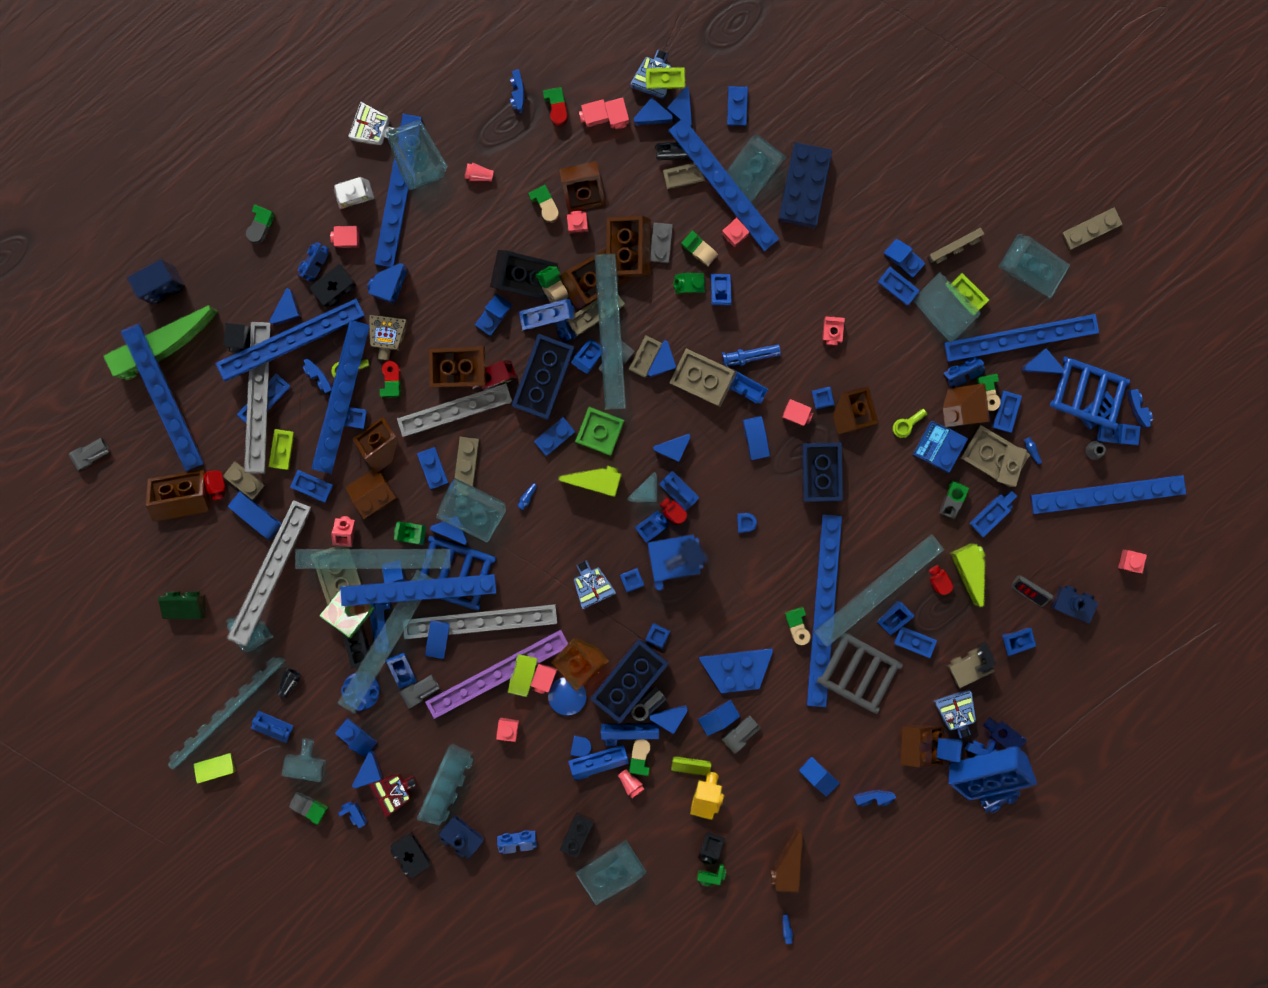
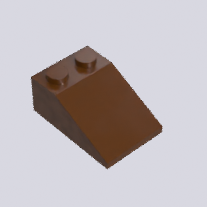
(581, 282)
(457, 367)
(787, 867)

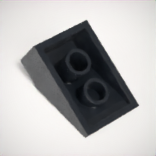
(517, 273)

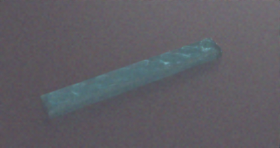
(610, 331)
(372, 558)
(878, 590)
(379, 651)
(231, 706)

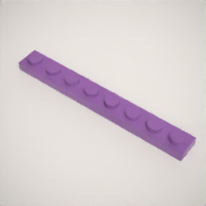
(494, 675)

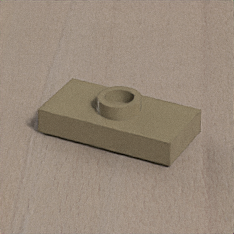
(682, 176)
(645, 356)
(1011, 465)

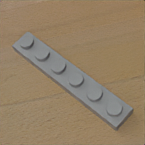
(454, 410)

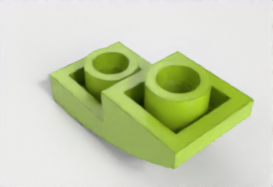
(522, 675)

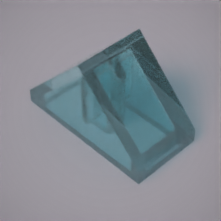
(646, 492)

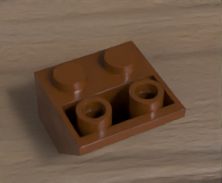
(920, 745)

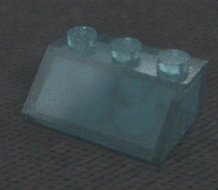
(471, 510)

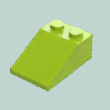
(599, 480)
(971, 568)

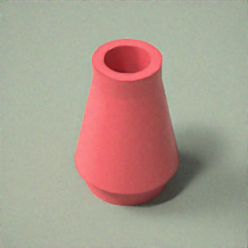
(478, 173)
(631, 784)

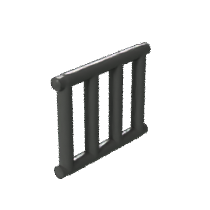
(878, 657)

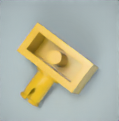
(707, 797)

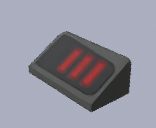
(1031, 591)

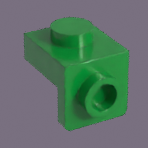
(689, 283)
(409, 532)
(709, 878)

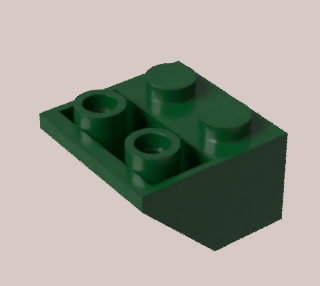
(186, 606)

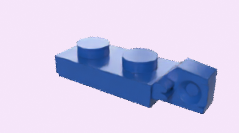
(993, 513)

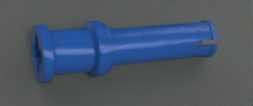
(741, 357)

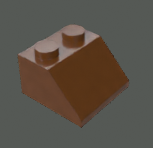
(582, 187)
(371, 493)

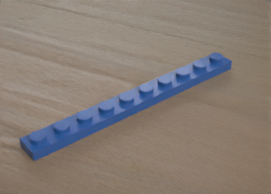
(824, 605)

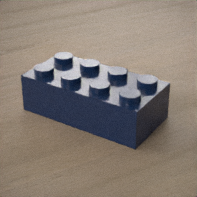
(805, 185)
(543, 376)
(629, 680)

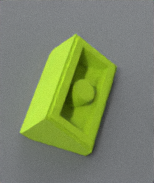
(690, 765)
(214, 768)

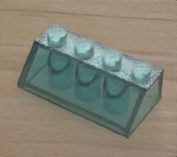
(445, 784)

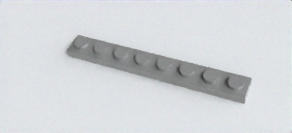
(257, 405)
(269, 573)
(485, 621)

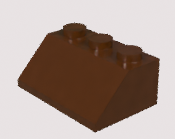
(631, 243)
(177, 495)

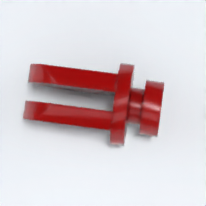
(214, 483)
(673, 511)
(940, 580)

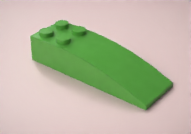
(162, 342)

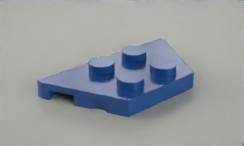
(737, 670)

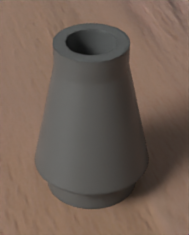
(1091, 450)

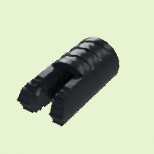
(670, 151)

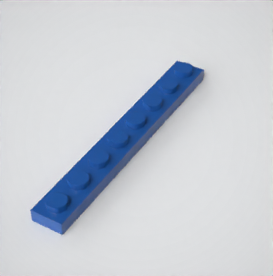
(723, 184)
(393, 212)
(1021, 338)
(289, 340)
(162, 396)
(340, 396)
(1108, 494)
(417, 590)

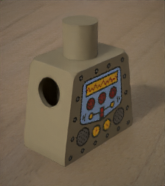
(386, 334)

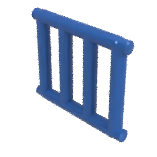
(1075, 408)
(470, 554)

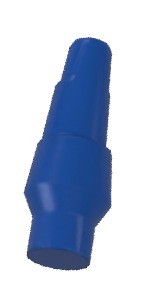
(1032, 449)
(526, 497)
(787, 930)

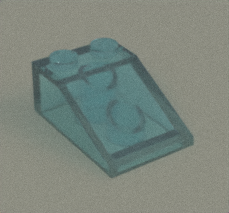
(416, 154)
(755, 166)
(1034, 265)
(946, 307)
(611, 872)

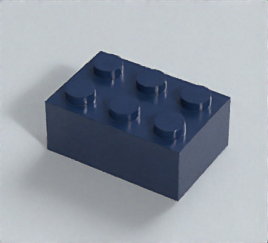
(156, 282)
(822, 472)

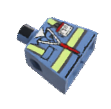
(639, 79)
(592, 585)
(957, 711)

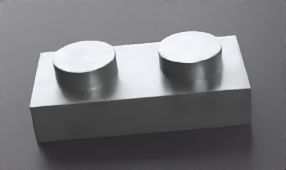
(661, 242)

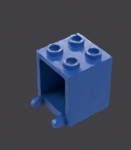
(664, 550)

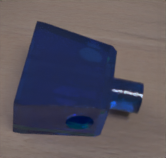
(1012, 739)

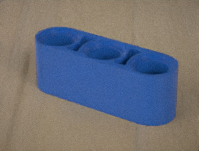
(255, 515)

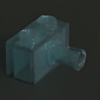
(303, 765)

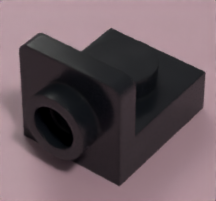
(985, 654)
(711, 848)

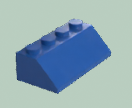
(992, 774)

